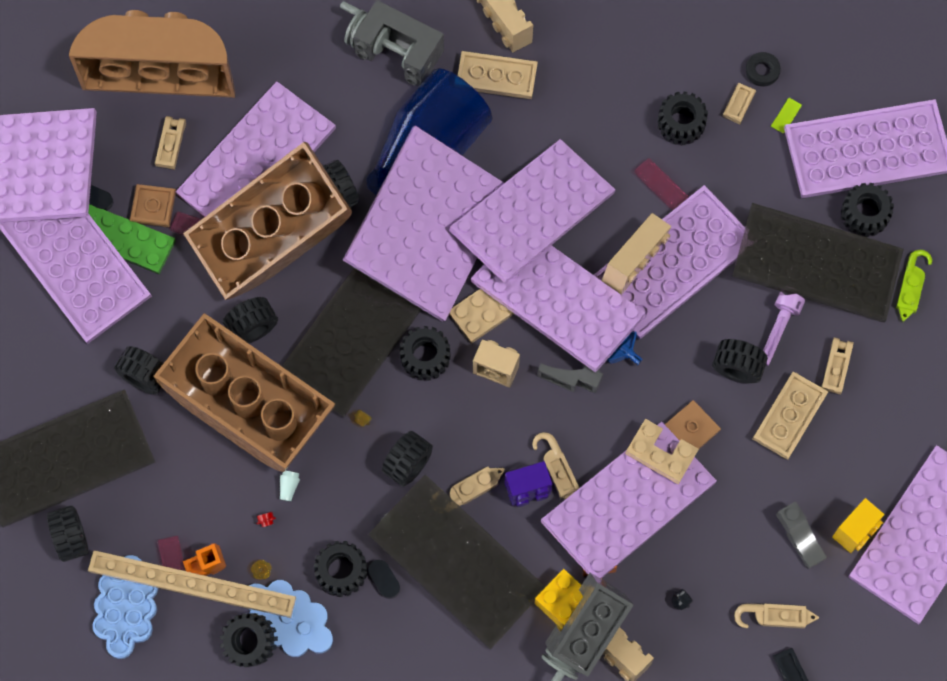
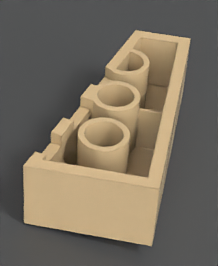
(509, 22)
(636, 253)
(627, 656)

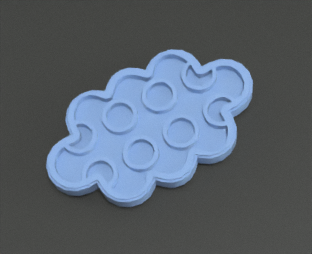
(124, 614)
(305, 627)

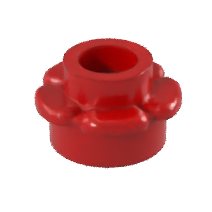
(266, 519)

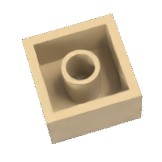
(496, 363)

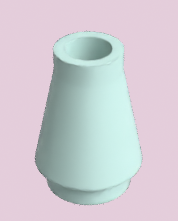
(288, 485)

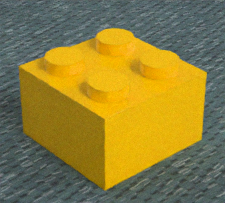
(855, 529)
(560, 598)

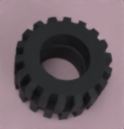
(682, 104)
(342, 181)
(870, 195)
(251, 319)
(420, 338)
(740, 361)
(139, 369)
(407, 458)
(67, 533)
(333, 553)
(232, 642)

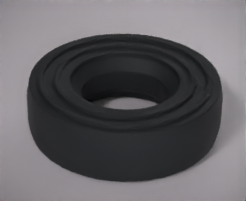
(763, 80)

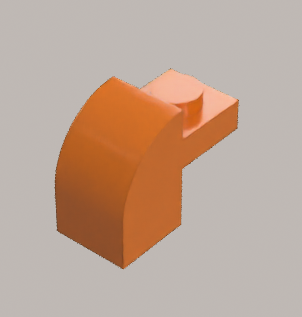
(208, 561)

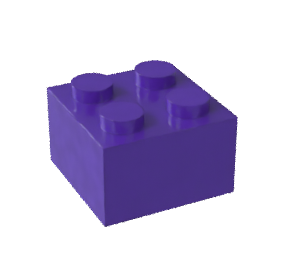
(528, 484)

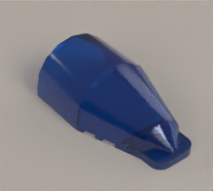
(442, 108)

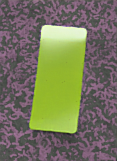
(786, 115)

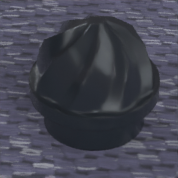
(681, 600)

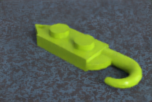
(911, 285)

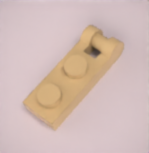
(170, 143)
(837, 366)

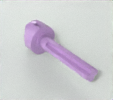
(788, 307)

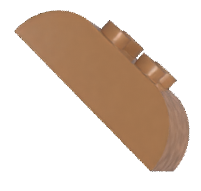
(152, 56)
(269, 223)
(243, 394)

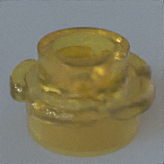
(362, 418)
(255, 569)

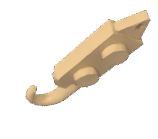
(557, 467)
(475, 485)
(777, 615)

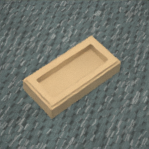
(739, 103)

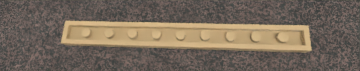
(192, 584)

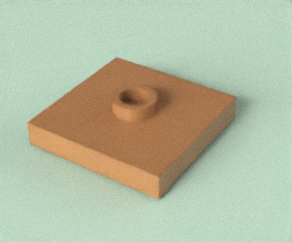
(153, 205)
(693, 425)

